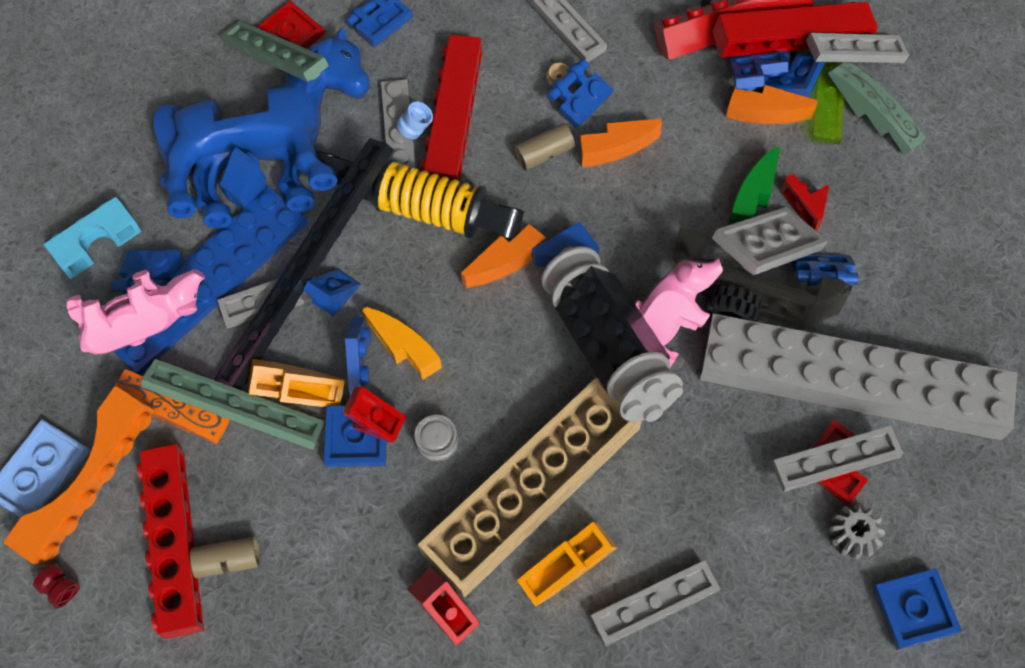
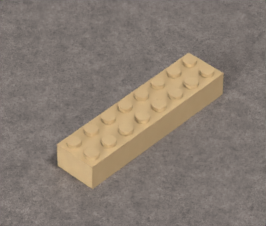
(527, 489)

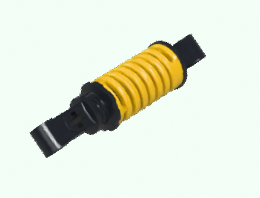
(433, 199)

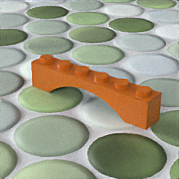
(43, 531)

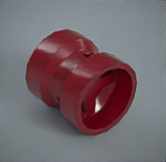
(56, 585)

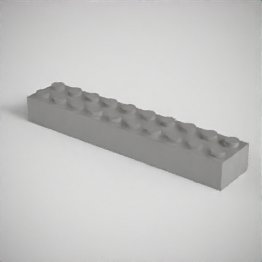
(860, 377)

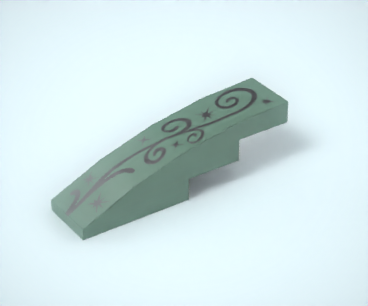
(884, 112)

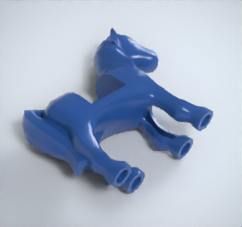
(281, 134)

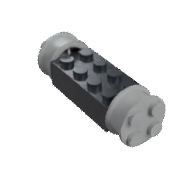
(612, 334)

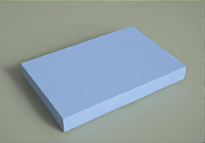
(39, 469)

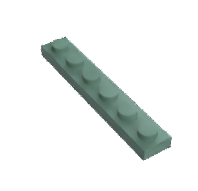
(275, 51)
(233, 404)

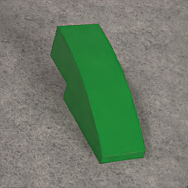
(756, 188)

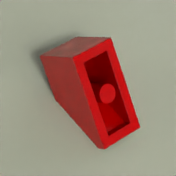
(443, 605)

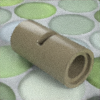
(545, 145)
(225, 557)

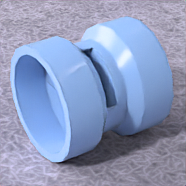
(414, 120)

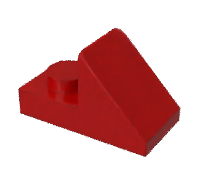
(808, 206)
(373, 415)

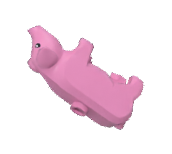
(673, 300)
(134, 315)

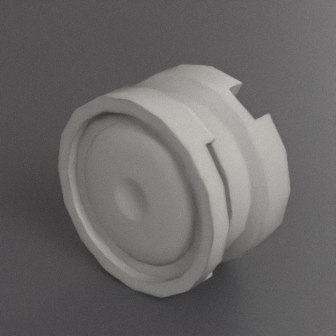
(436, 438)

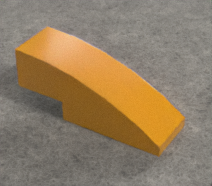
(403, 342)
(294, 384)
(566, 563)

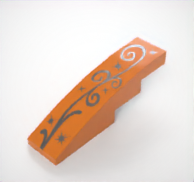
(179, 414)

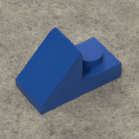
(331, 290)

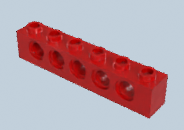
(187, 616)

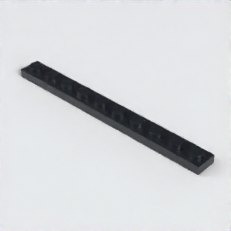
(304, 263)

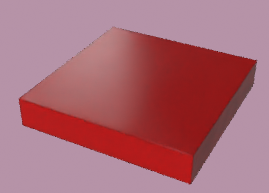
(293, 26)

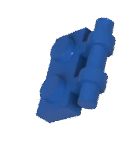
(382, 22)
(585, 99)
(159, 263)
(815, 266)

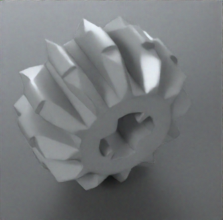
(867, 541)

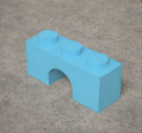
(72, 244)

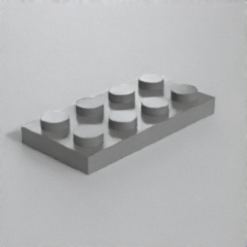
(769, 240)

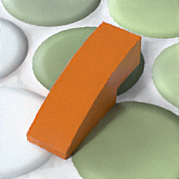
(770, 106)
(618, 141)
(502, 258)

